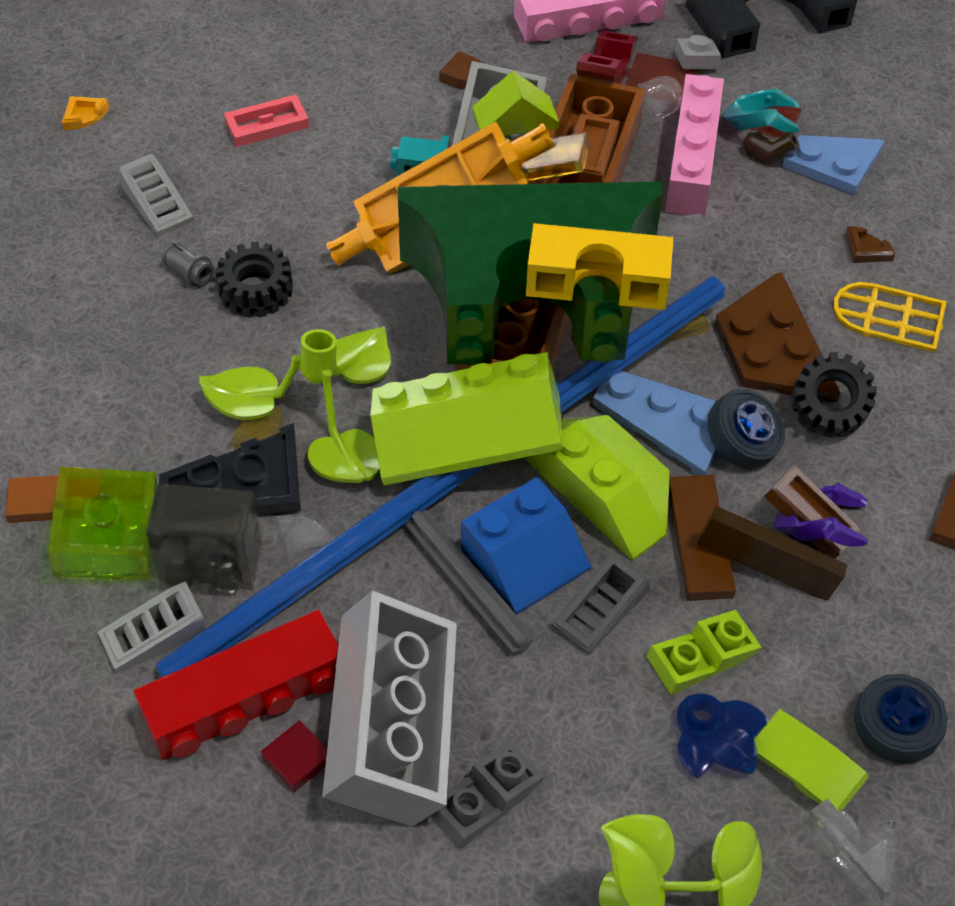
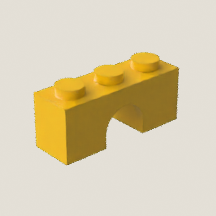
(631, 260)

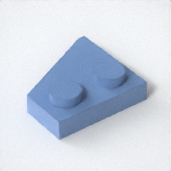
(834, 160)

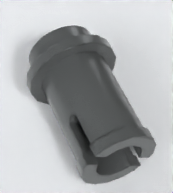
(195, 268)

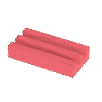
(268, 125)

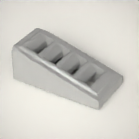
(144, 175)
(174, 635)

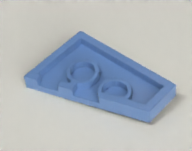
(662, 415)

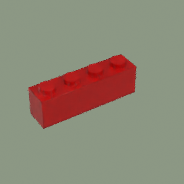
(239, 685)

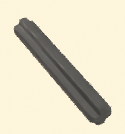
(470, 582)

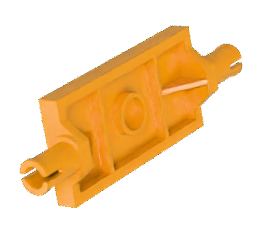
(476, 160)

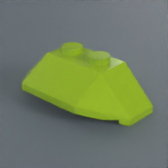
(610, 481)

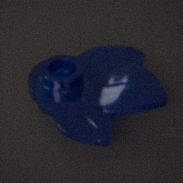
(723, 738)

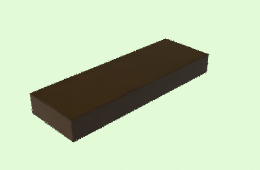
(772, 554)

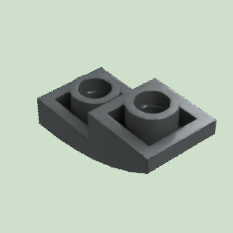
(487, 794)

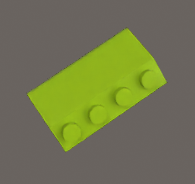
(466, 418)

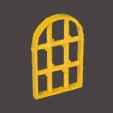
(901, 325)

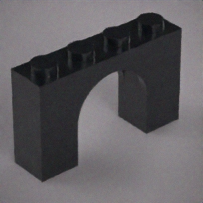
(737, 29)

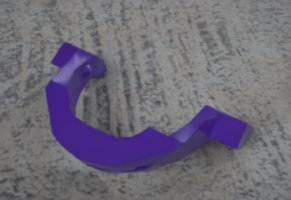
(827, 527)

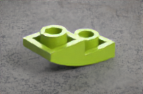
(705, 652)
(809, 761)

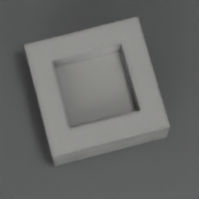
(697, 53)

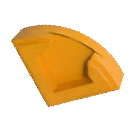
(82, 110)

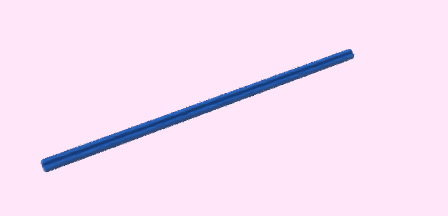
(419, 496)

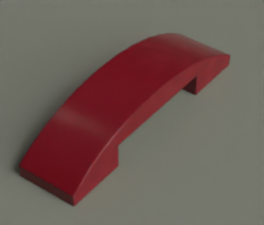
(610, 58)

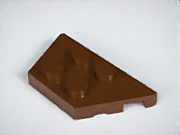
(770, 339)

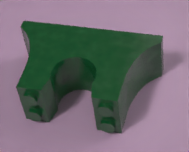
(477, 249)

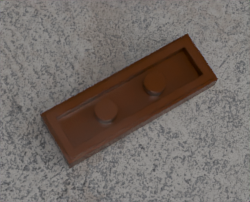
(703, 571)

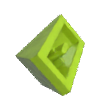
(515, 107)

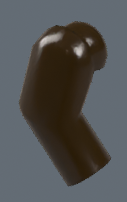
(769, 150)

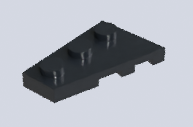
(259, 466)

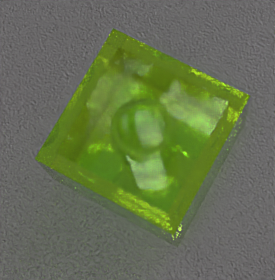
(102, 524)

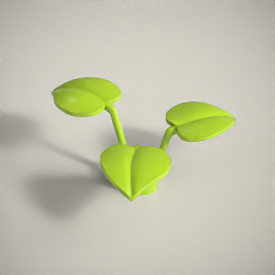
(359, 358)
(644, 852)

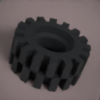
(258, 296)
(839, 370)

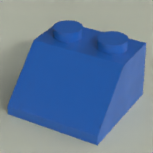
(524, 545)

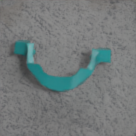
(747, 112)

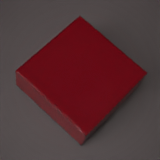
(295, 756)

